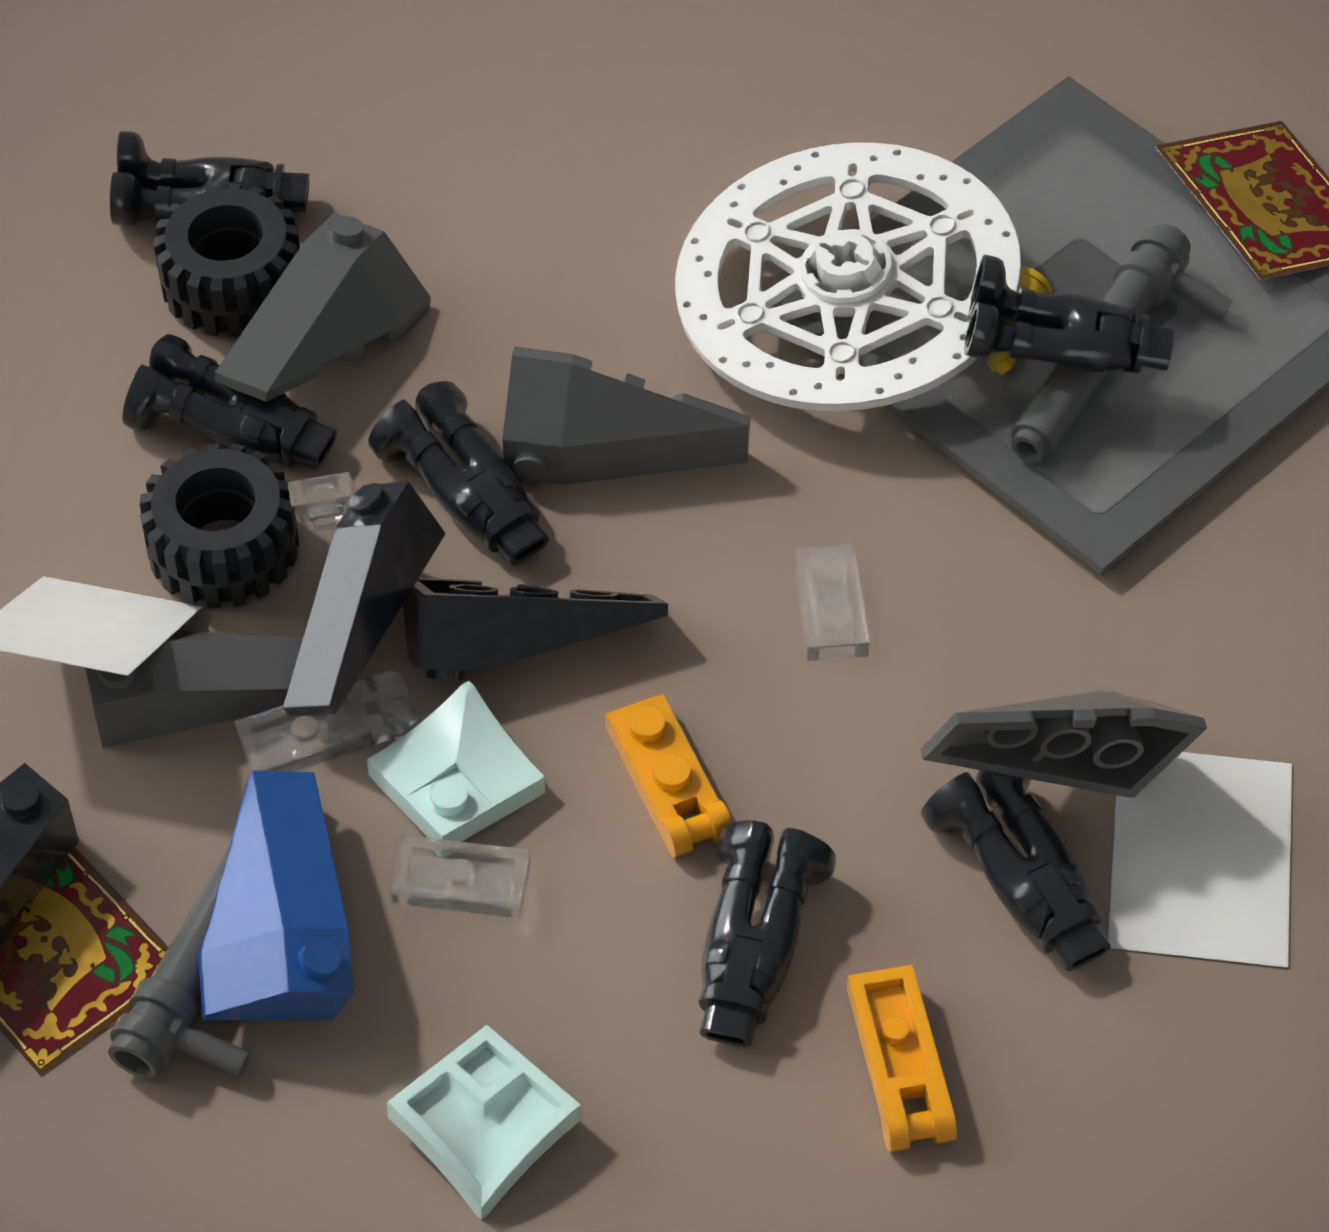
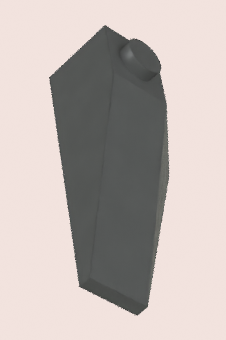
(327, 304)
(590, 427)
(193, 684)
(1072, 740)

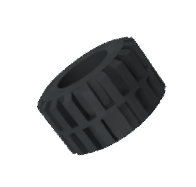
(220, 228)
(223, 562)

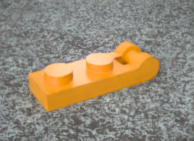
(666, 774)
(901, 1056)

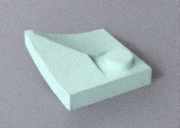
(456, 770)
(483, 1117)

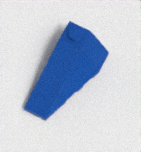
(278, 911)

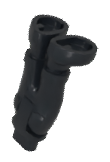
(148, 188)
(1060, 327)
(270, 426)
(484, 496)
(1039, 891)
(748, 962)

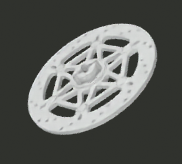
(839, 275)

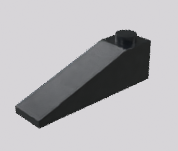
(364, 582)
(473, 628)

